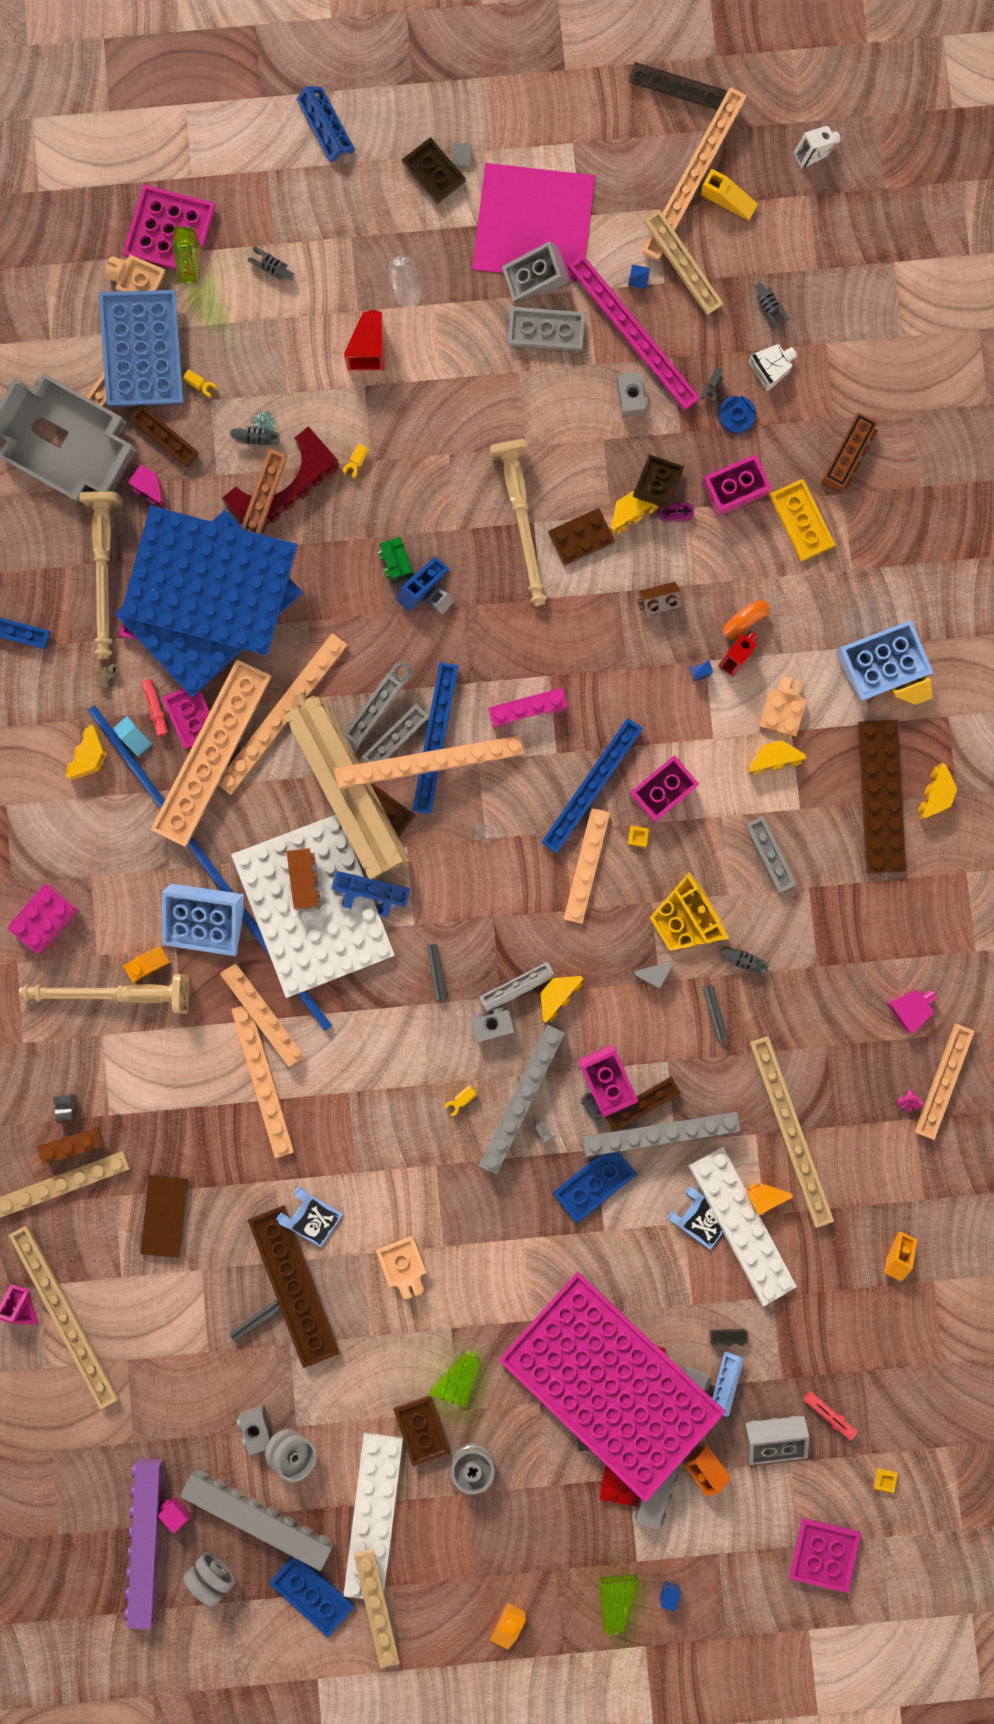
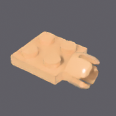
(134, 274)
(784, 707)
(403, 1266)

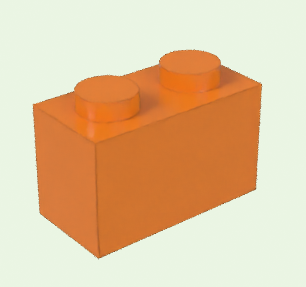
(707, 1471)

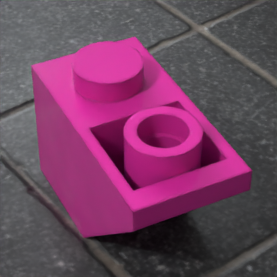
(148, 484)

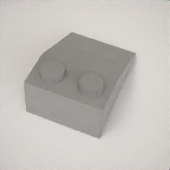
(536, 272)

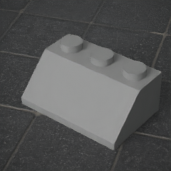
(777, 1440)

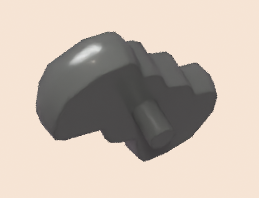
(591, 1106)

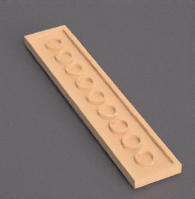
(211, 753)

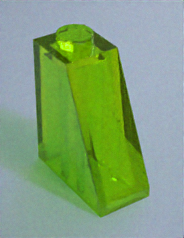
(187, 254)
(457, 1380)
(616, 1601)

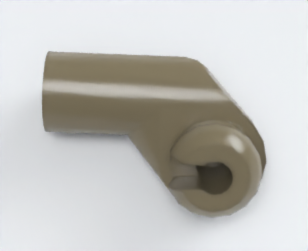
(106, 674)

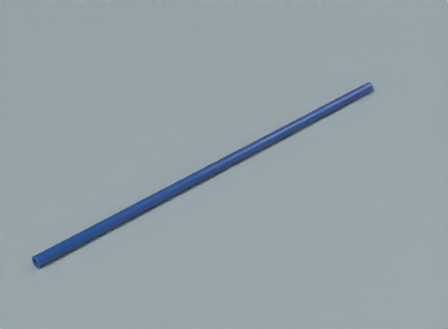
(196, 850)

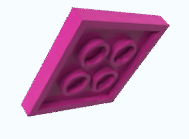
(824, 1555)

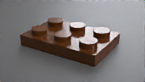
(581, 536)
(421, 1430)

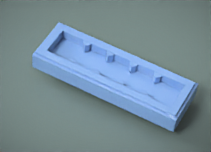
(727, 1380)

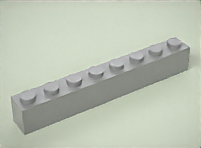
(521, 1099)
(660, 1134)
(652, 1512)
(257, 1519)

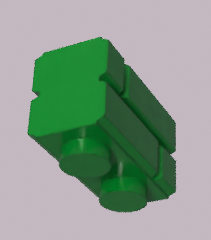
(396, 560)

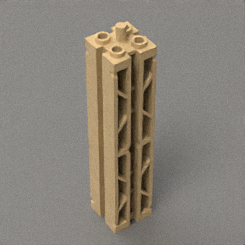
(354, 806)

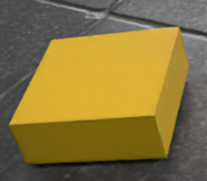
(638, 836)
(885, 1480)

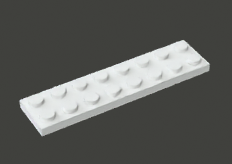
(742, 1226)
(374, 1505)

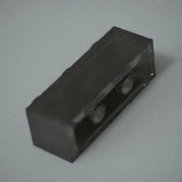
(728, 1337)

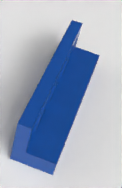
(321, 122)

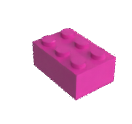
(736, 485)
(663, 789)
(43, 918)

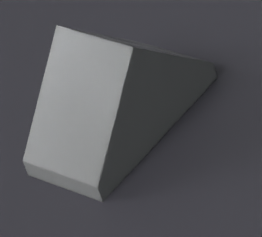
(654, 975)

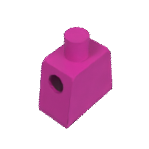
(912, 1009)

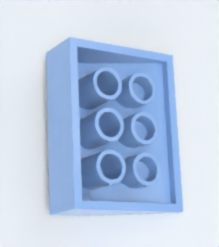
(884, 660)
(201, 919)

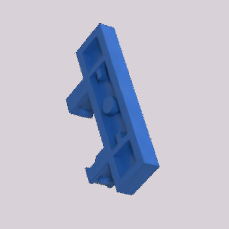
(385, 893)

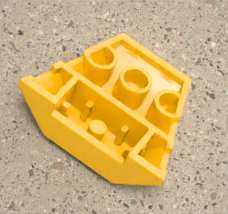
(688, 917)

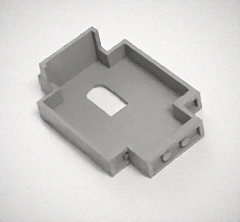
(91, 451)

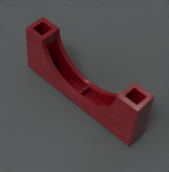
(315, 465)

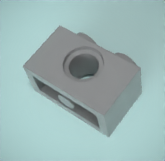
(631, 383)
(483, 1033)
(254, 1417)

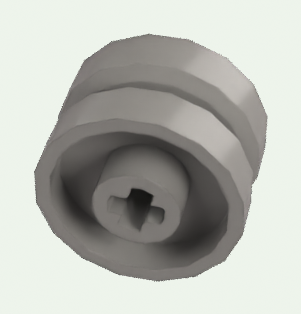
(290, 1455)
(471, 1480)
(209, 1579)

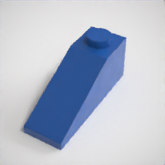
(421, 584)

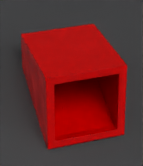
(366, 345)

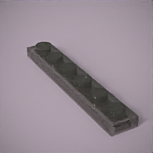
(677, 86)

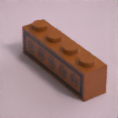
(849, 452)

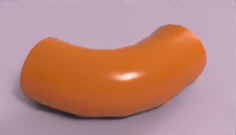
(746, 618)

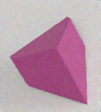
(17, 1307)

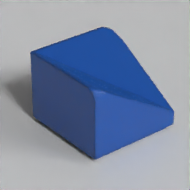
(639, 276)
(701, 671)
(670, 1596)

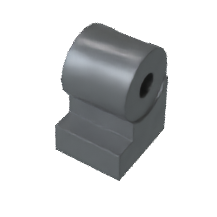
(64, 1108)

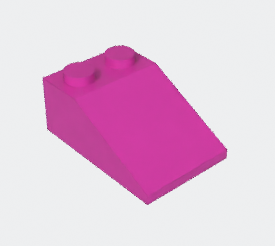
(608, 1080)

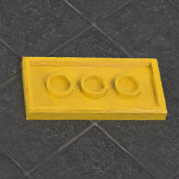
(802, 520)

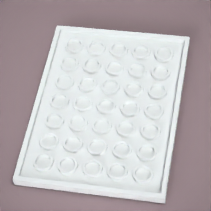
(314, 942)

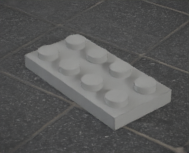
(546, 328)

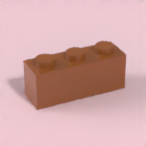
(303, 879)
(70, 1146)

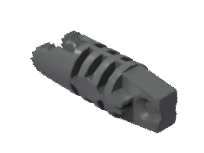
(271, 265)
(770, 304)
(256, 435)
(745, 960)

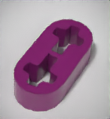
(676, 517)

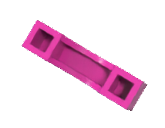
(516, 710)

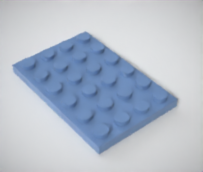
(141, 348)

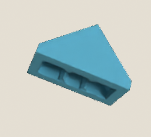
(132, 736)

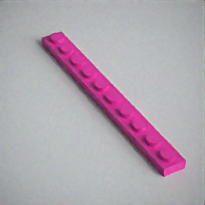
(633, 333)

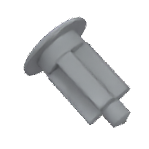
(543, 1132)

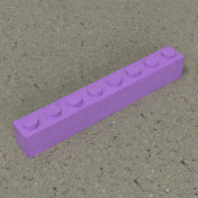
(144, 1544)

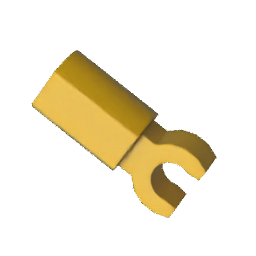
(198, 382)
(356, 460)
(462, 1099)

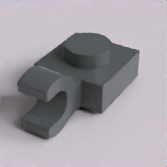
(715, 381)

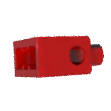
(739, 653)

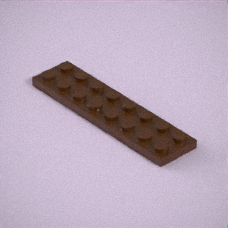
(881, 796)
(294, 1288)

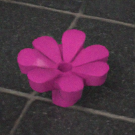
(910, 1102)

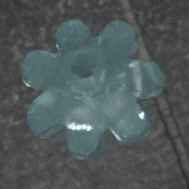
(264, 420)

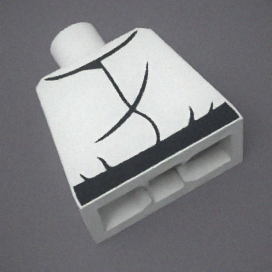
(815, 146)
(772, 364)

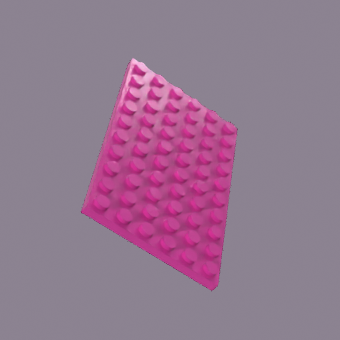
(612, 1386)

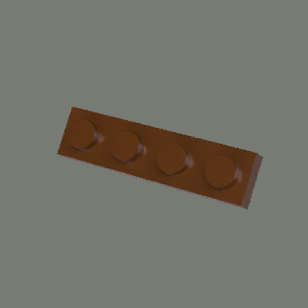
(164, 435)
(647, 1102)

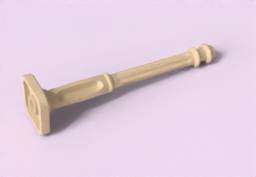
(509, 453)
(101, 537)
(176, 993)

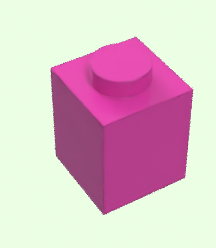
(173, 1514)

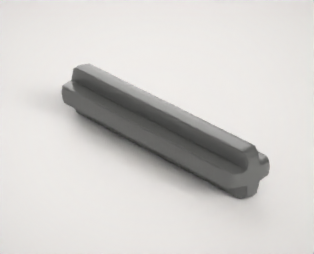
(436, 972)
(715, 1013)
(255, 1321)

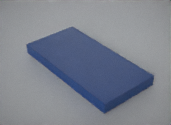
(594, 1184)
(312, 1595)

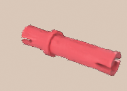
(157, 715)
(848, 1431)

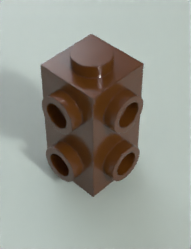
(660, 599)

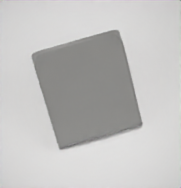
(461, 154)
(439, 600)

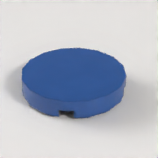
(737, 414)

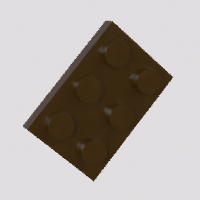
(433, 170)
(658, 481)

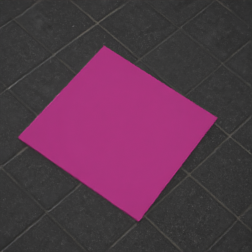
(529, 208)

